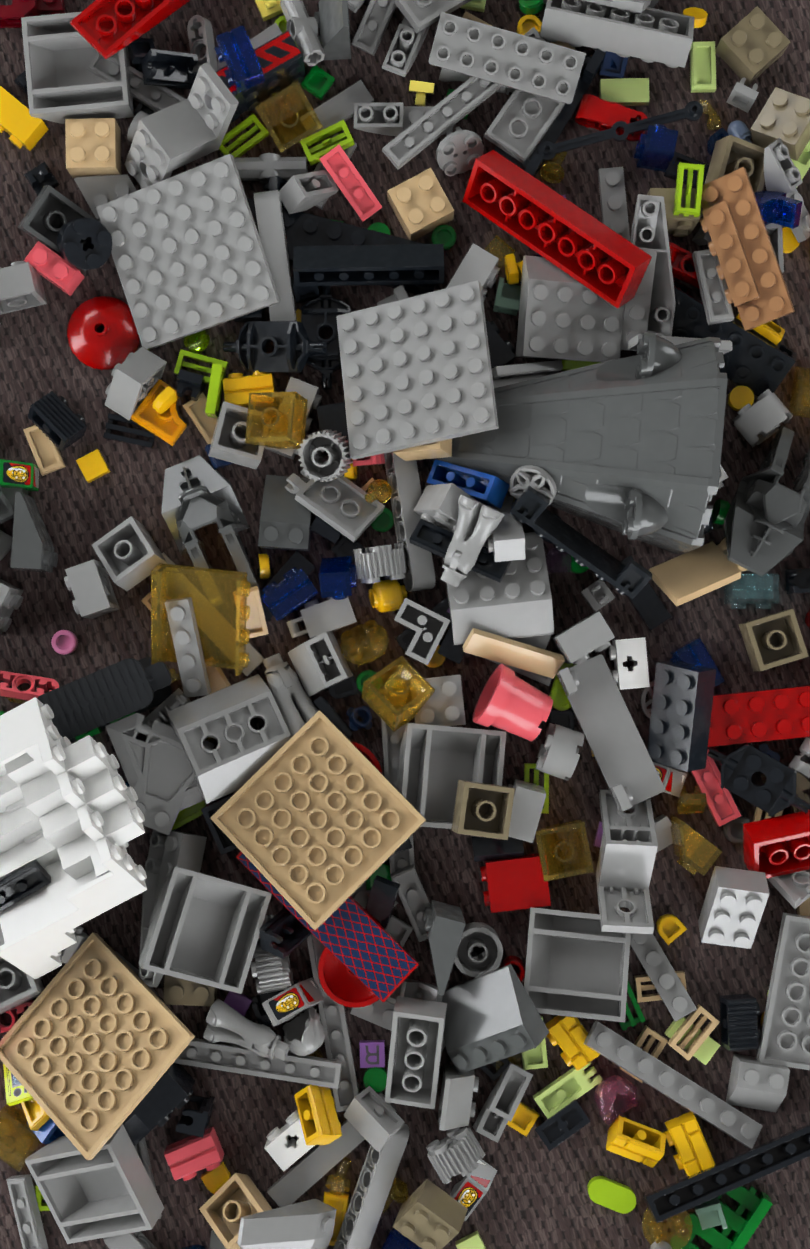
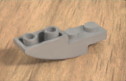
(404, 49)
(387, 118)
(784, 177)

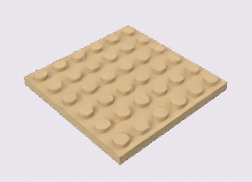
(318, 819)
(93, 1045)

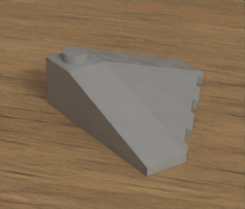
(289, 1227)

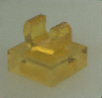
(691, 802)

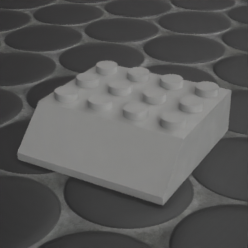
(59, 78)
(564, 317)
(510, 609)
(438, 757)
(204, 930)
(575, 966)
(96, 1195)

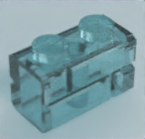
(753, 590)

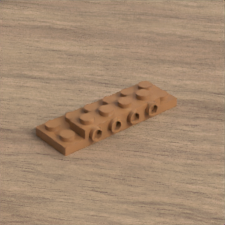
(744, 250)

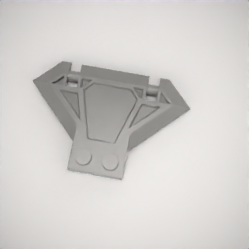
(156, 769)

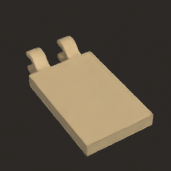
(696, 573)

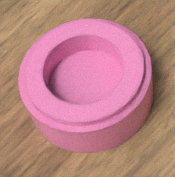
(64, 642)

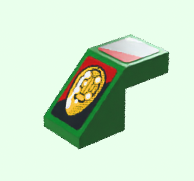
(19, 475)

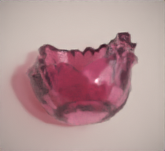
(615, 1097)

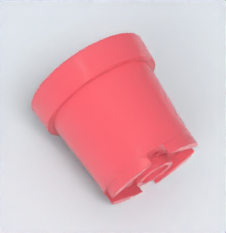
(512, 704)

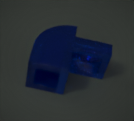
(778, 208)

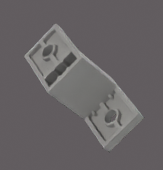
(182, 130)
(626, 866)

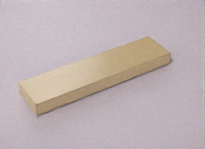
(513, 653)

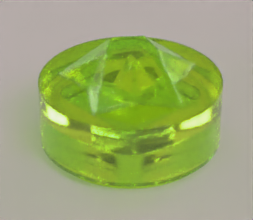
(197, 342)

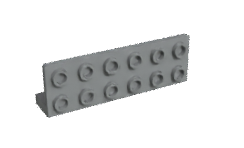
(506, 58)
(611, 732)

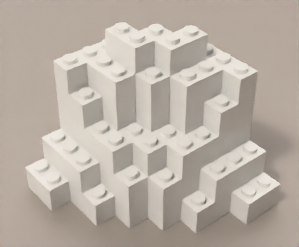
(73, 818)

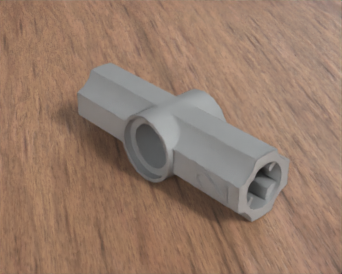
(303, 31)
(270, 165)

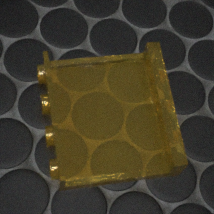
(219, 610)

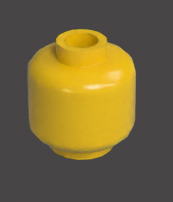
(387, 595)

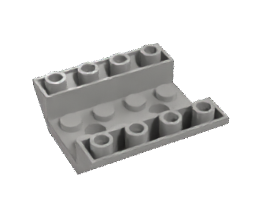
(240, 747)

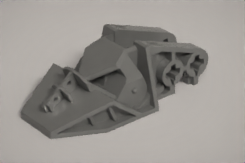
(198, 497)
(766, 516)

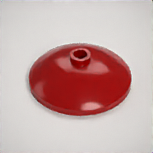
(113, 344)
(342, 984)

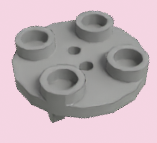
(458, 151)

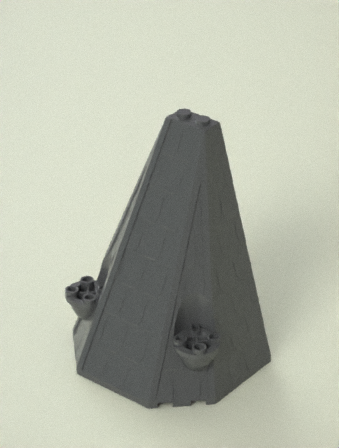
(621, 438)

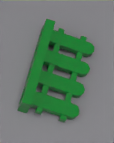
(743, 1226)

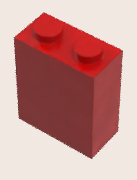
(515, 884)

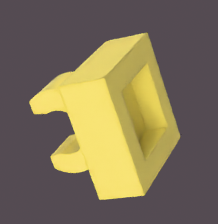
(268, 8)
(421, 89)

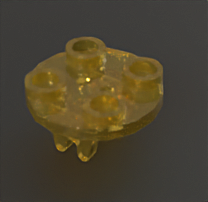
(364, 643)
(679, 1224)

